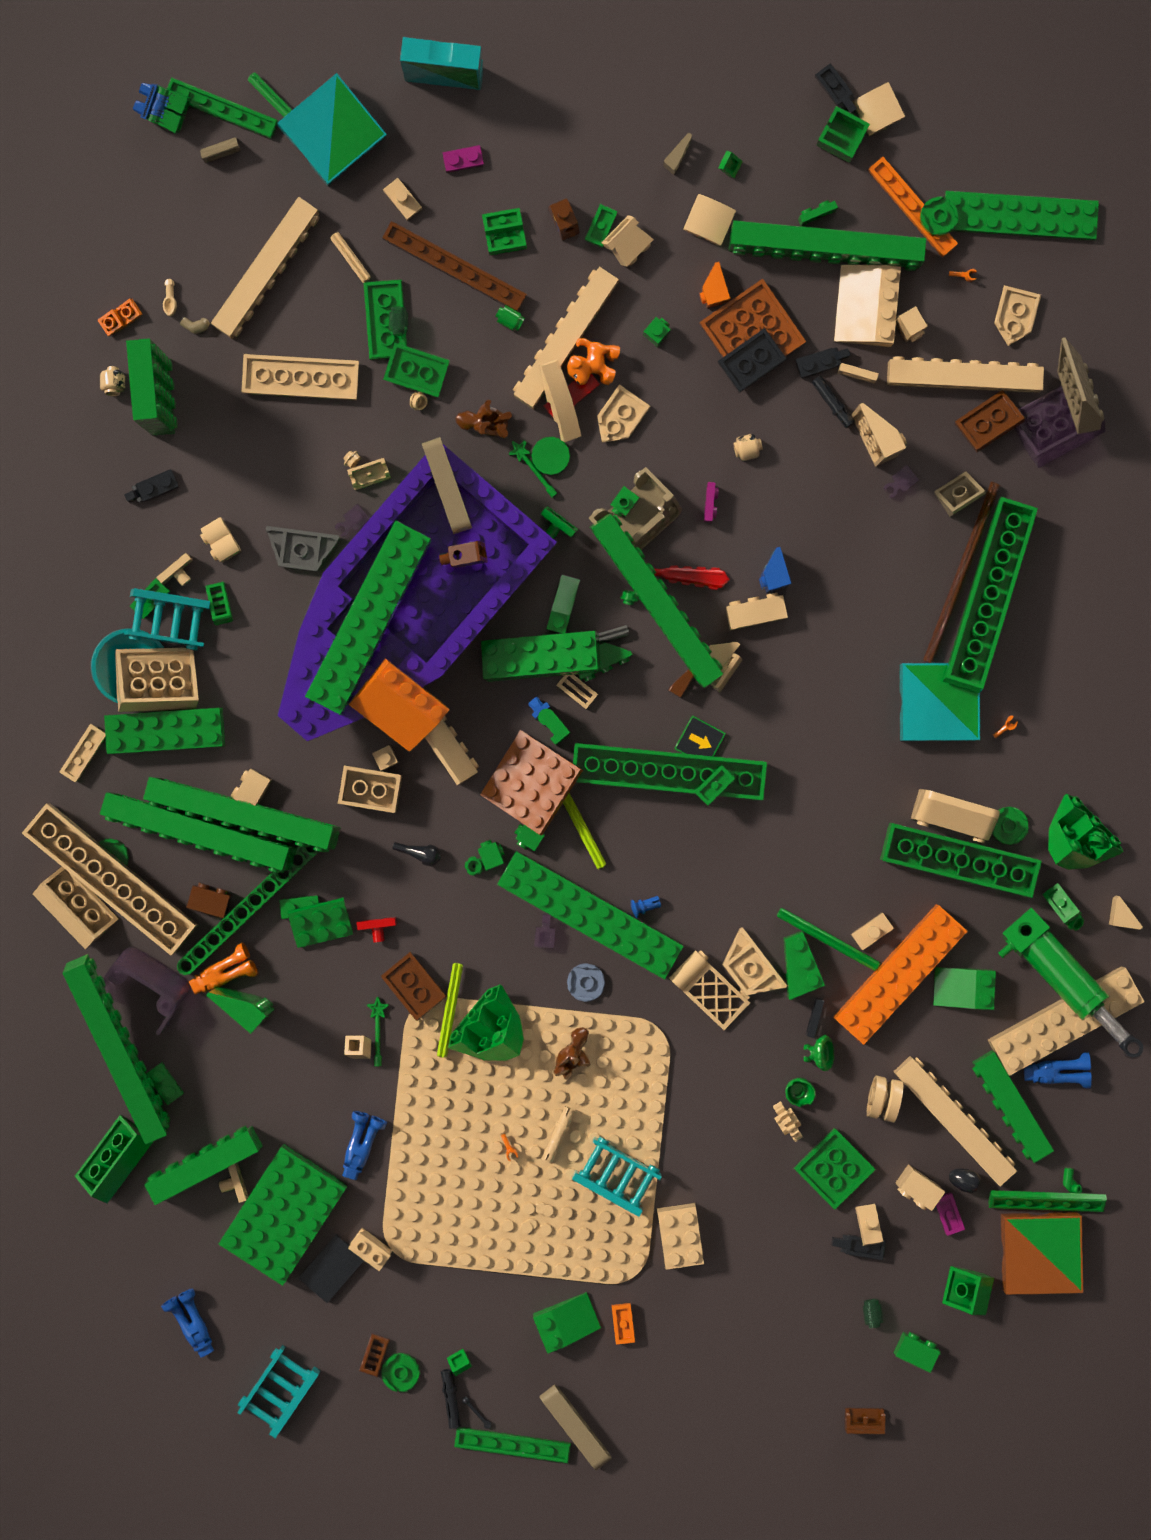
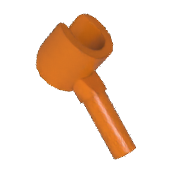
(964, 274)
(1008, 725)
(508, 1147)

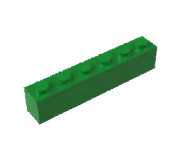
(1012, 1106)

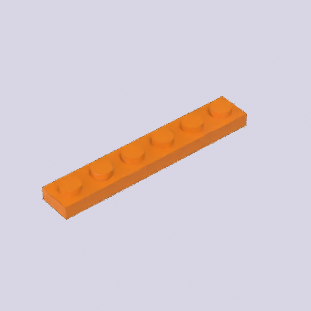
(908, 203)

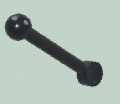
(487, 1424)

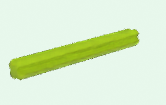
(584, 832)
(449, 1010)

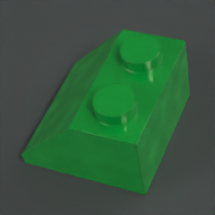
(968, 1290)

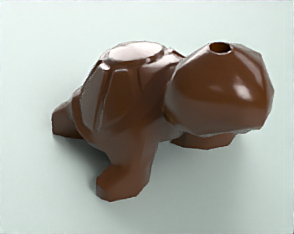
(485, 421)
(572, 1055)

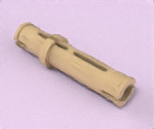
(558, 1134)

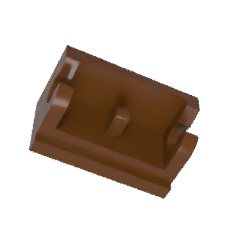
(864, 1421)

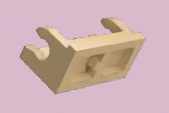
(369, 474)

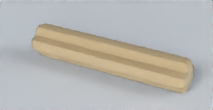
(350, 257)

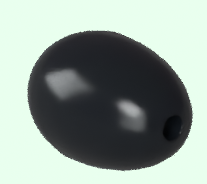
(965, 1179)

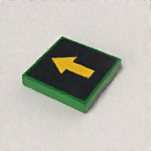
(699, 738)

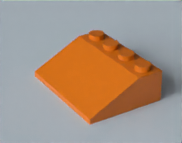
(398, 705)

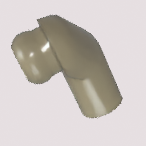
(195, 327)

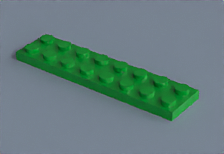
(1025, 215)

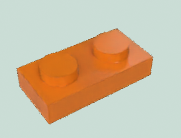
(623, 1323)

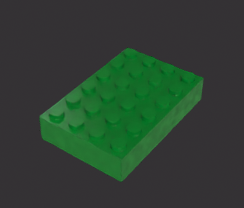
(151, 387)
(283, 1214)

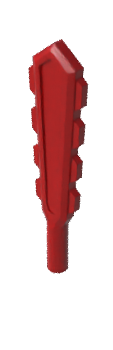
(699, 577)

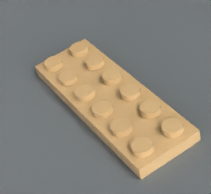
(300, 377)

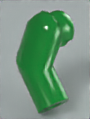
(1069, 1183)

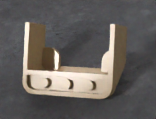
(955, 814)

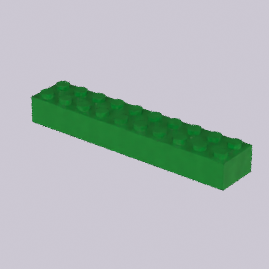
(826, 244)
(990, 595)
(655, 599)
(368, 618)
(666, 770)
(245, 814)
(194, 830)
(590, 915)
(116, 1048)

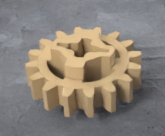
(787, 1121)

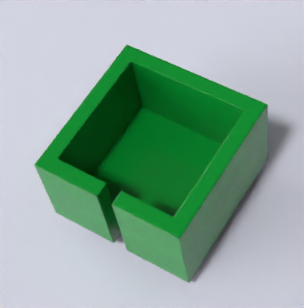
(843, 134)

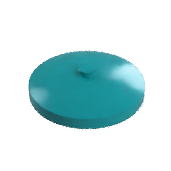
(104, 659)

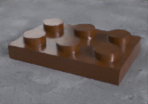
(989, 421)
(413, 986)

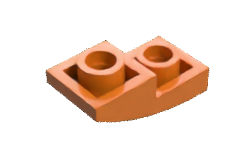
(120, 317)

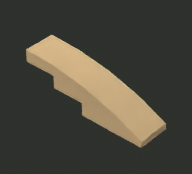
(560, 400)

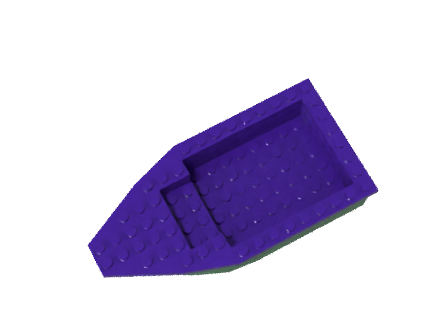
(442, 603)

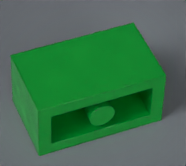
(916, 1351)

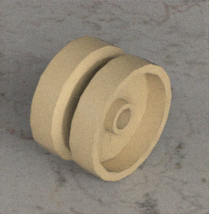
(884, 1098)

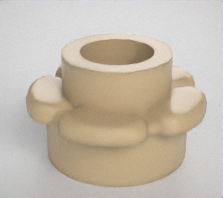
(418, 401)
(351, 459)

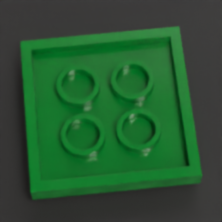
(834, 1168)

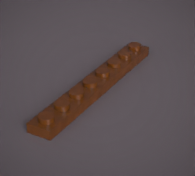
(454, 266)

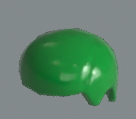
(800, 1092)

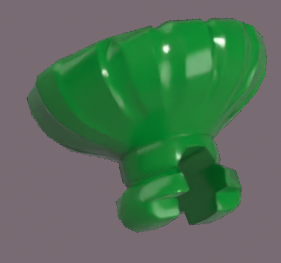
(821, 1053)

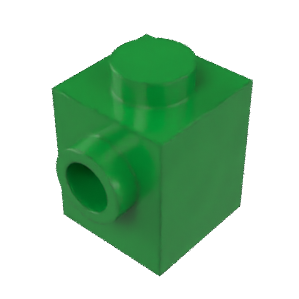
(657, 331)
(624, 502)
(527, 837)
(491, 854)

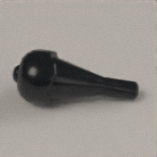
(428, 855)

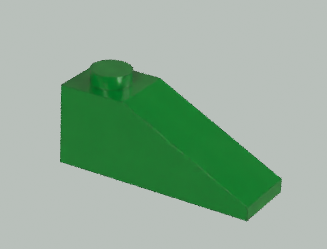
(563, 605)

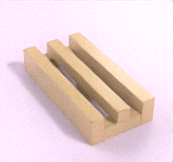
(858, 373)
(589, 700)

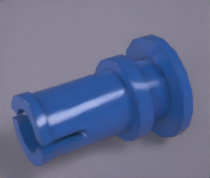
(645, 905)

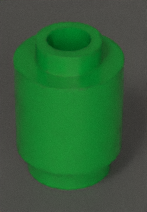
(509, 318)

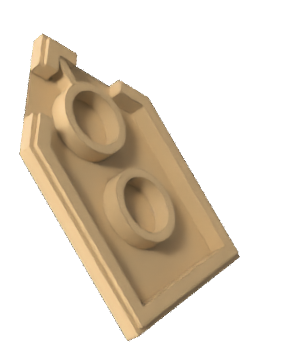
(1016, 313)
(621, 415)

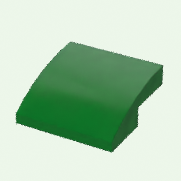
(504, 231)

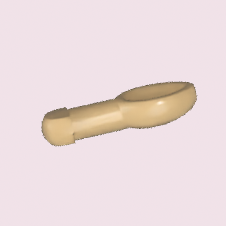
(169, 302)

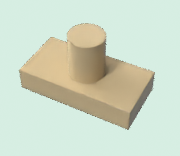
(402, 199)
(176, 570)
(872, 931)
(235, 1182)
(869, 1224)

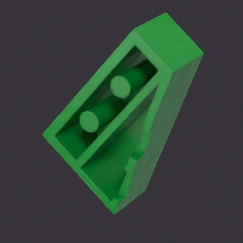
(801, 968)

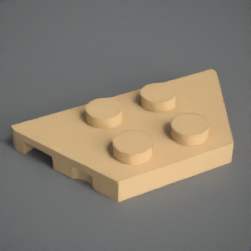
(750, 967)

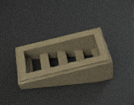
(674, 159)

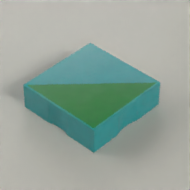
(441, 63)
(332, 129)
(934, 707)

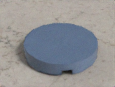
(586, 982)

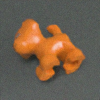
(581, 368)

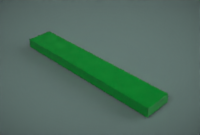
(226, 109)
(1047, 1201)
(512, 1444)

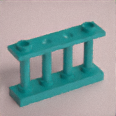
(160, 600)
(616, 1195)
(286, 1408)

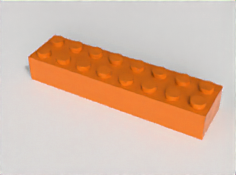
(900, 974)

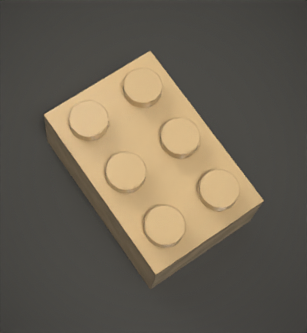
(370, 789)
(680, 1236)

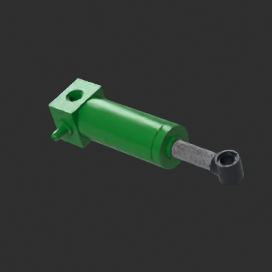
(1064, 975)

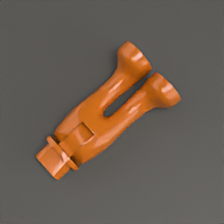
(214, 976)

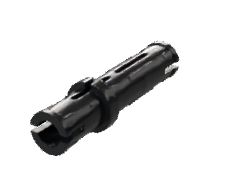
(835, 405)
(449, 1390)

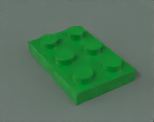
(416, 369)
(320, 922)

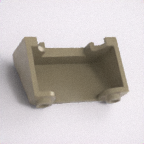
(652, 512)

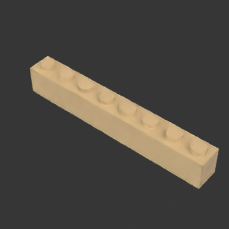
(265, 268)
(569, 331)
(965, 375)
(955, 1121)

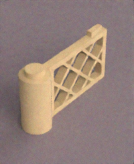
(692, 971)

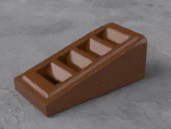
(681, 684)
(381, 1357)

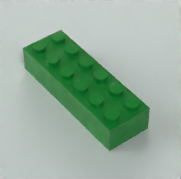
(541, 656)
(164, 730)
(203, 1165)

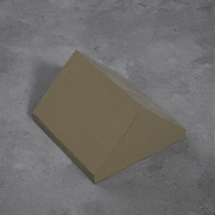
(959, 493)

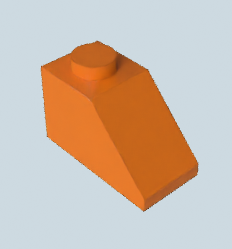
(714, 289)

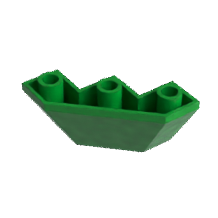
(1070, 836)
(490, 1028)

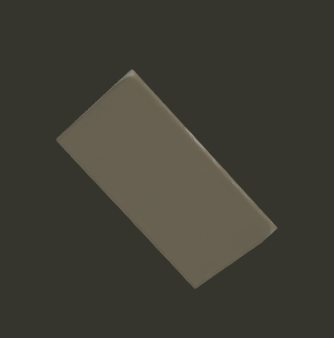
(220, 150)

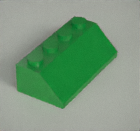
(112, 1160)

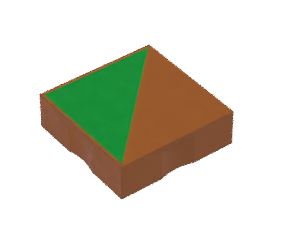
(1042, 1253)

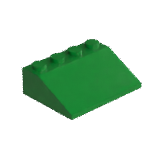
(243, 1007)

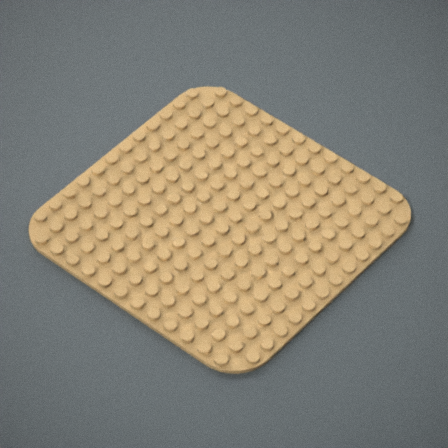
(449, 1175)

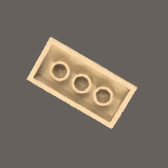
(75, 907)

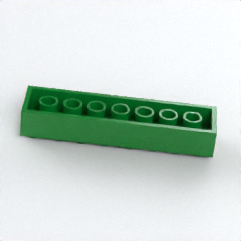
(960, 860)

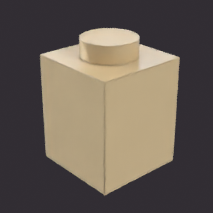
(385, 757)
(357, 1047)

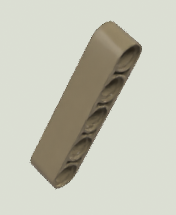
(447, 485)
(575, 1427)

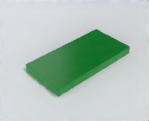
(378, 302)

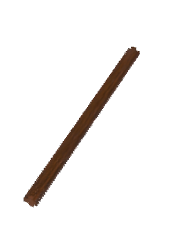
(960, 574)

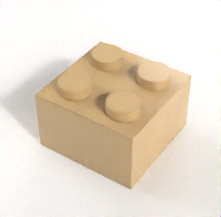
(921, 1188)

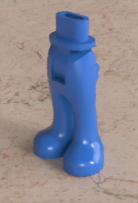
(1049, 1071)
(357, 1153)
(194, 1332)

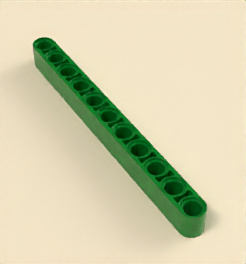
(237, 921)

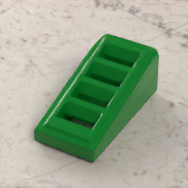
(224, 618)

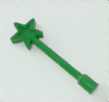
(521, 452)
(377, 1011)

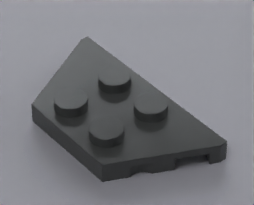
(301, 548)

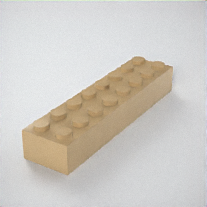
(1060, 1025)

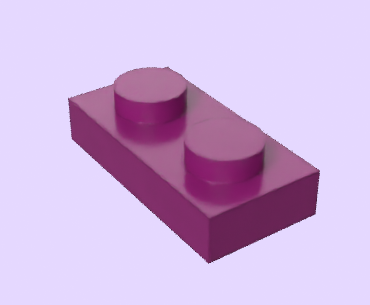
(463, 159)
(710, 510)
(949, 1214)

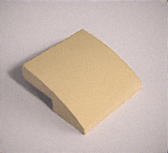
(879, 108)
(709, 219)
(728, 670)

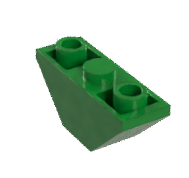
(609, 656)

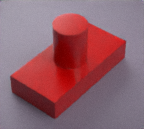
(377, 927)

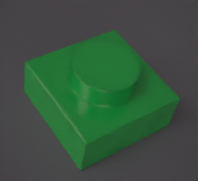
(730, 164)
(459, 1362)

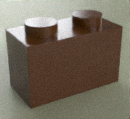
(208, 900)

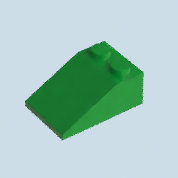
(964, 988)
(566, 1322)

